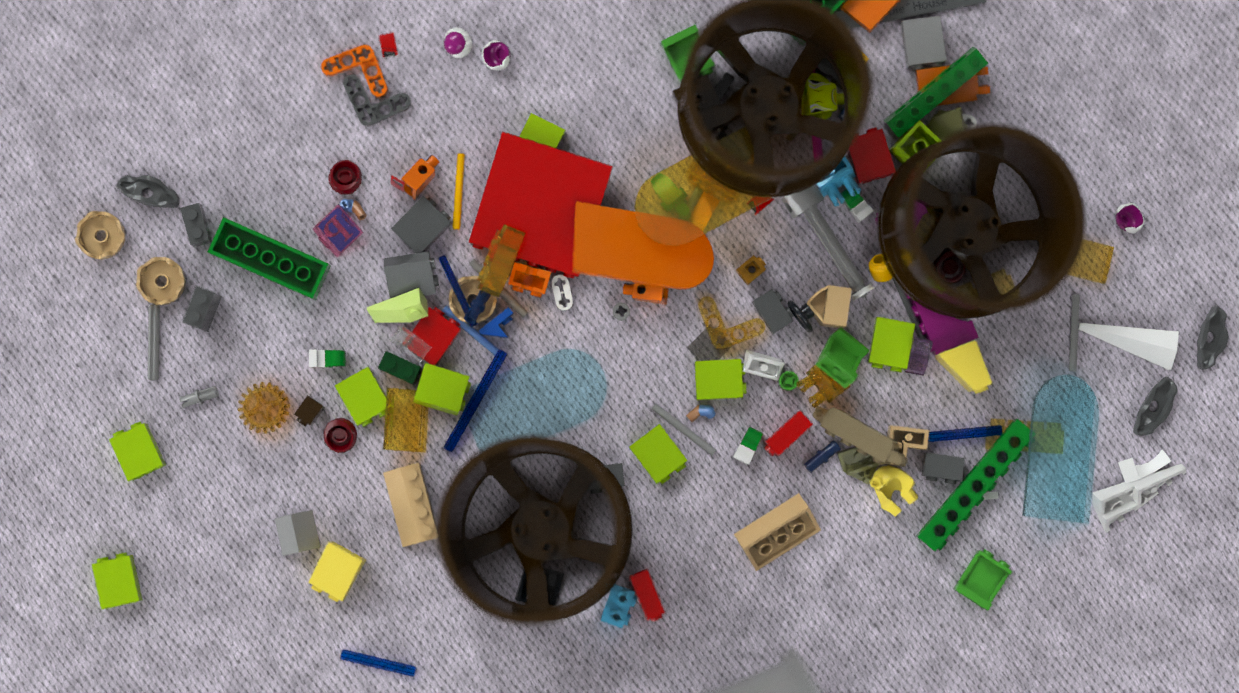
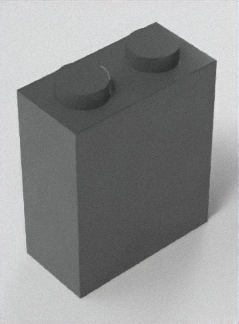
(422, 225)
(409, 273)
(202, 309)

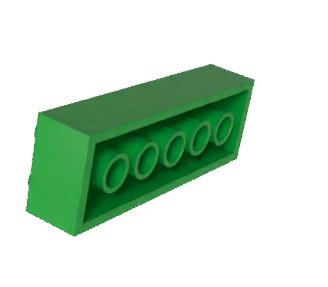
(269, 258)

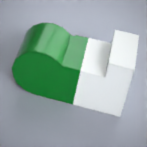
(857, 205)
(327, 358)
(748, 446)

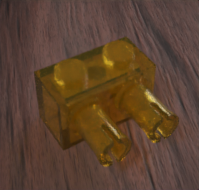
(827, 387)

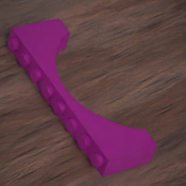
(943, 330)

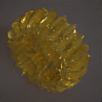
(267, 416)

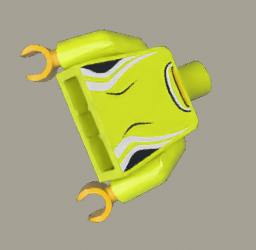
(820, 97)

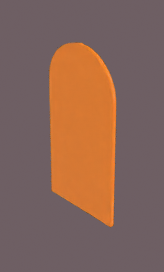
(615, 247)

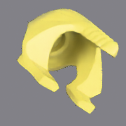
(889, 479)

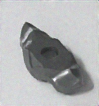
(162, 195)
(1207, 351)
(1149, 420)

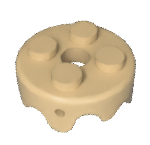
(87, 232)
(147, 280)
(470, 287)

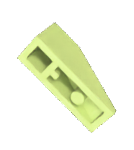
(399, 309)

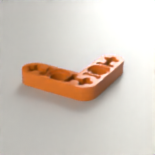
(365, 64)

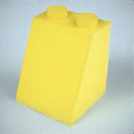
(966, 366)
(336, 571)

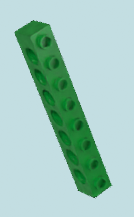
(927, 533)

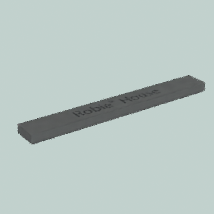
(914, 8)

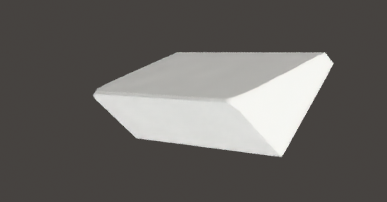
(762, 365)

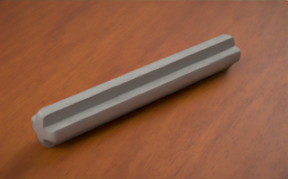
(153, 342)

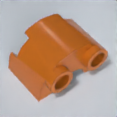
(529, 279)

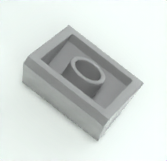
(297, 532)

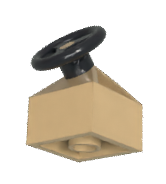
(827, 306)

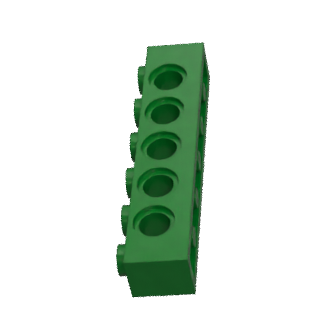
(936, 91)

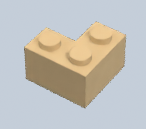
(908, 438)

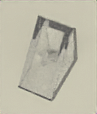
(410, 343)

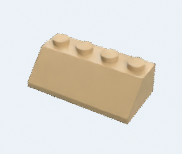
(411, 504)
(777, 532)

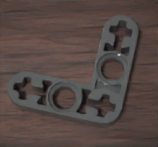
(374, 109)

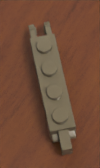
(860, 435)

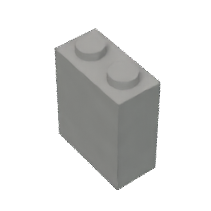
(923, 42)

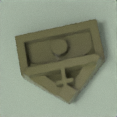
(947, 123)
(857, 465)

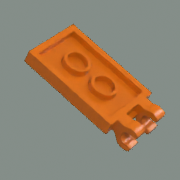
(868, 12)
(965, 93)

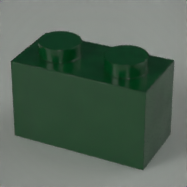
(400, 368)

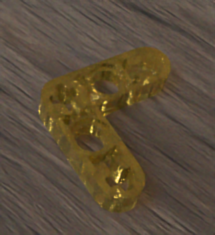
(721, 330)

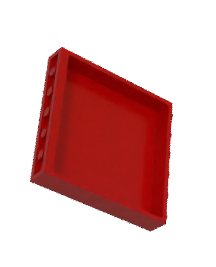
(537, 194)

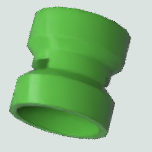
(788, 380)

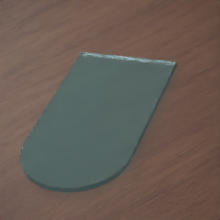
(539, 398)
(1061, 451)

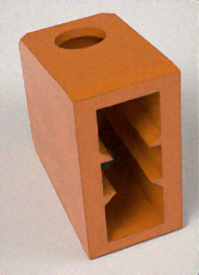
(417, 182)
(653, 293)

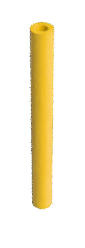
(458, 191)

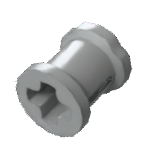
(616, 308)

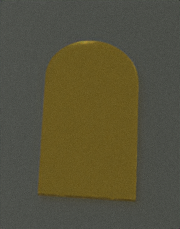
(687, 202)

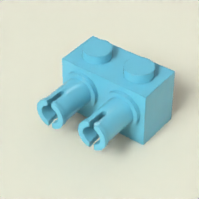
(841, 175)
(618, 606)

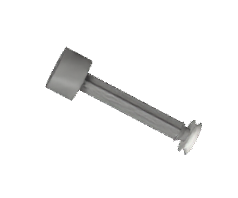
(805, 203)

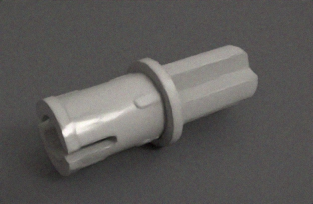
(199, 396)

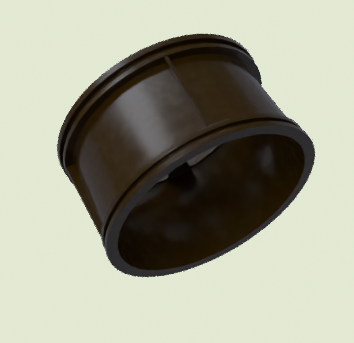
(769, 101)
(972, 222)
(536, 529)

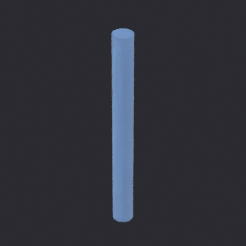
(471, 331)

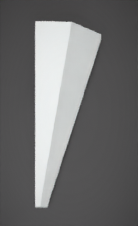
(1150, 344)
(1124, 497)

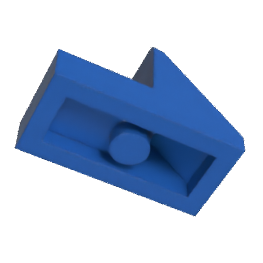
(493, 329)

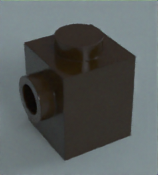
(309, 411)

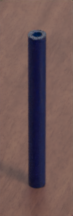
(455, 285)

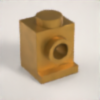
(749, 277)

